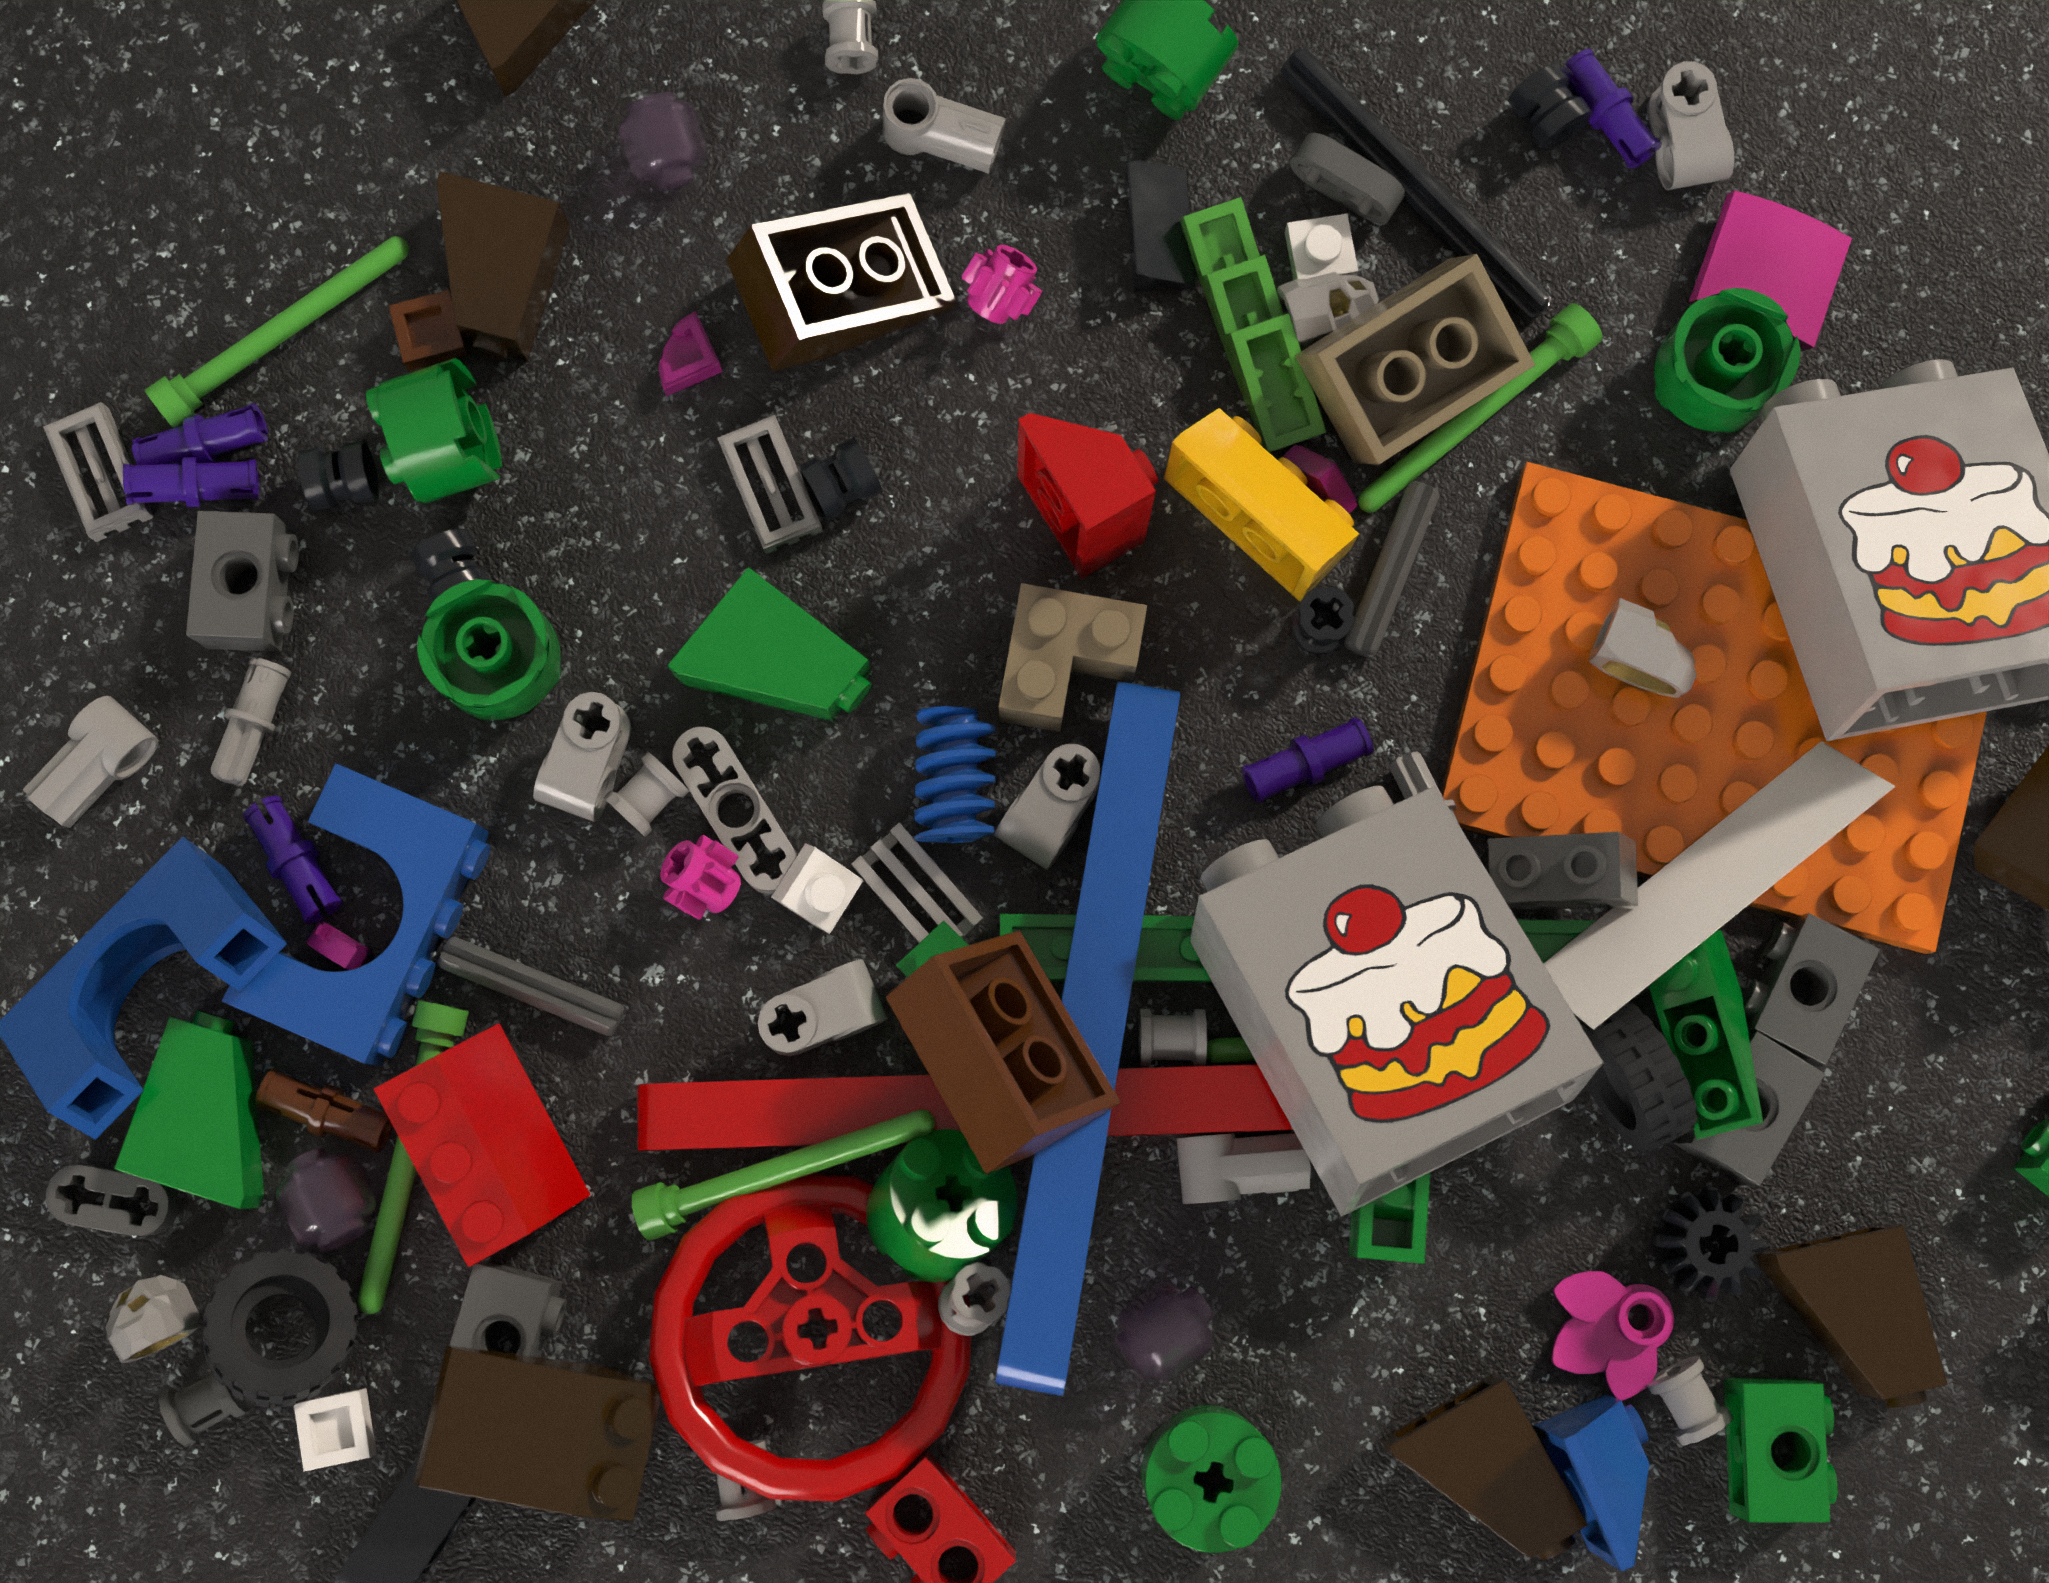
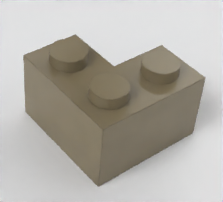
(1061, 635)

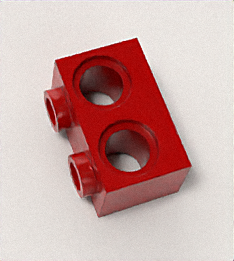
(954, 1523)

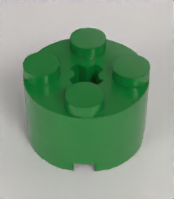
(1166, 50)
(1759, 355)
(435, 432)
(454, 650)
(939, 1207)
(1233, 1511)

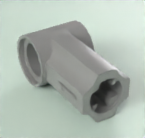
(948, 127)
(102, 748)
(1226, 1166)

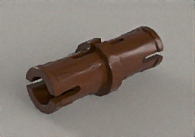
(324, 1110)

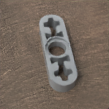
(726, 762)

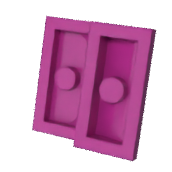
(1778, 255)

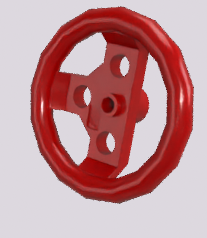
(695, 1352)

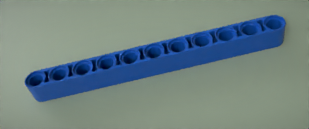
(1097, 998)

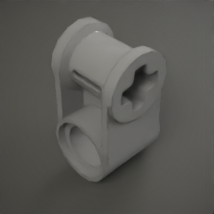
(1692, 136)
(581, 763)
(1046, 815)
(834, 1005)

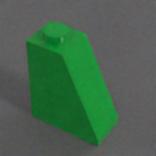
(772, 654)
(199, 1115)

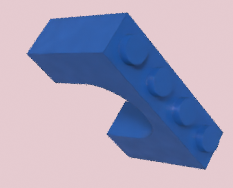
(433, 859)
(68, 1020)

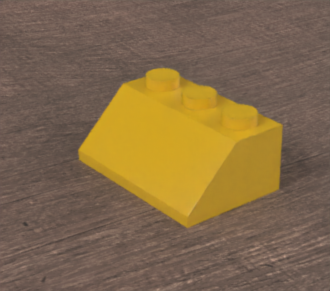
(1259, 501)

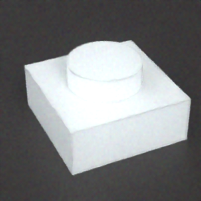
(1321, 247)
(817, 888)
(335, 1429)

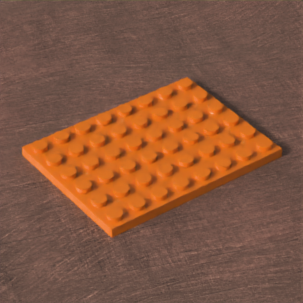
(1575, 751)

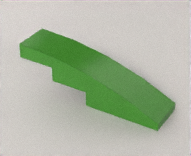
(1252, 325)

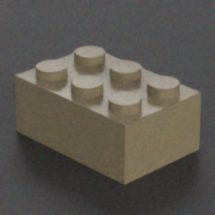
(1415, 360)

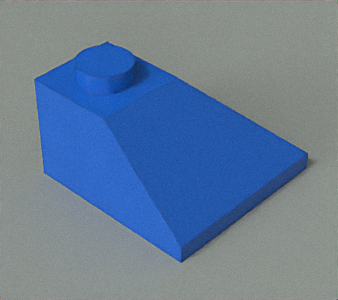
(1604, 1470)

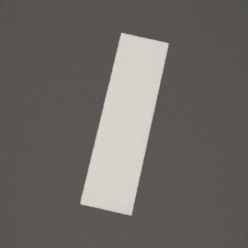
(1712, 881)

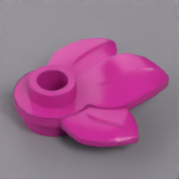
(1600, 1333)

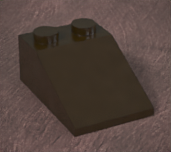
(838, 278)
(539, 1433)

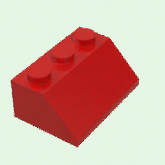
(1086, 488)
(482, 1144)

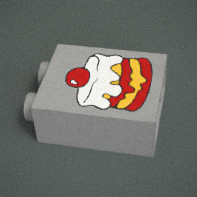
(1905, 544)
(1387, 993)

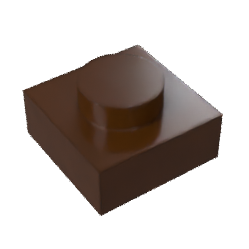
(427, 330)

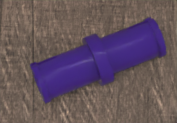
(1611, 109)
(203, 437)
(190, 482)
(1307, 760)
(292, 859)

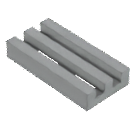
(119, 516)
(789, 531)
(882, 851)

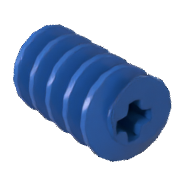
(953, 775)

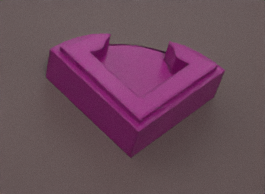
(687, 356)
(1323, 477)
(339, 946)

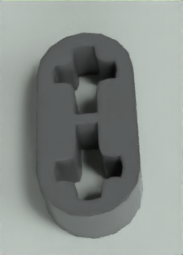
(1347, 178)
(110, 1214)

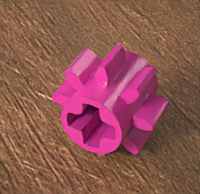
(1001, 284)
(700, 876)

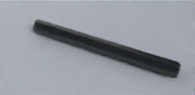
(1420, 187)

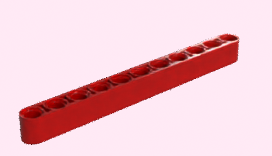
(824, 1108)

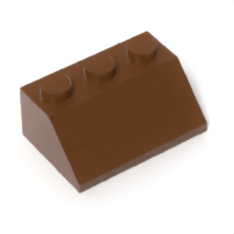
(1001, 1049)

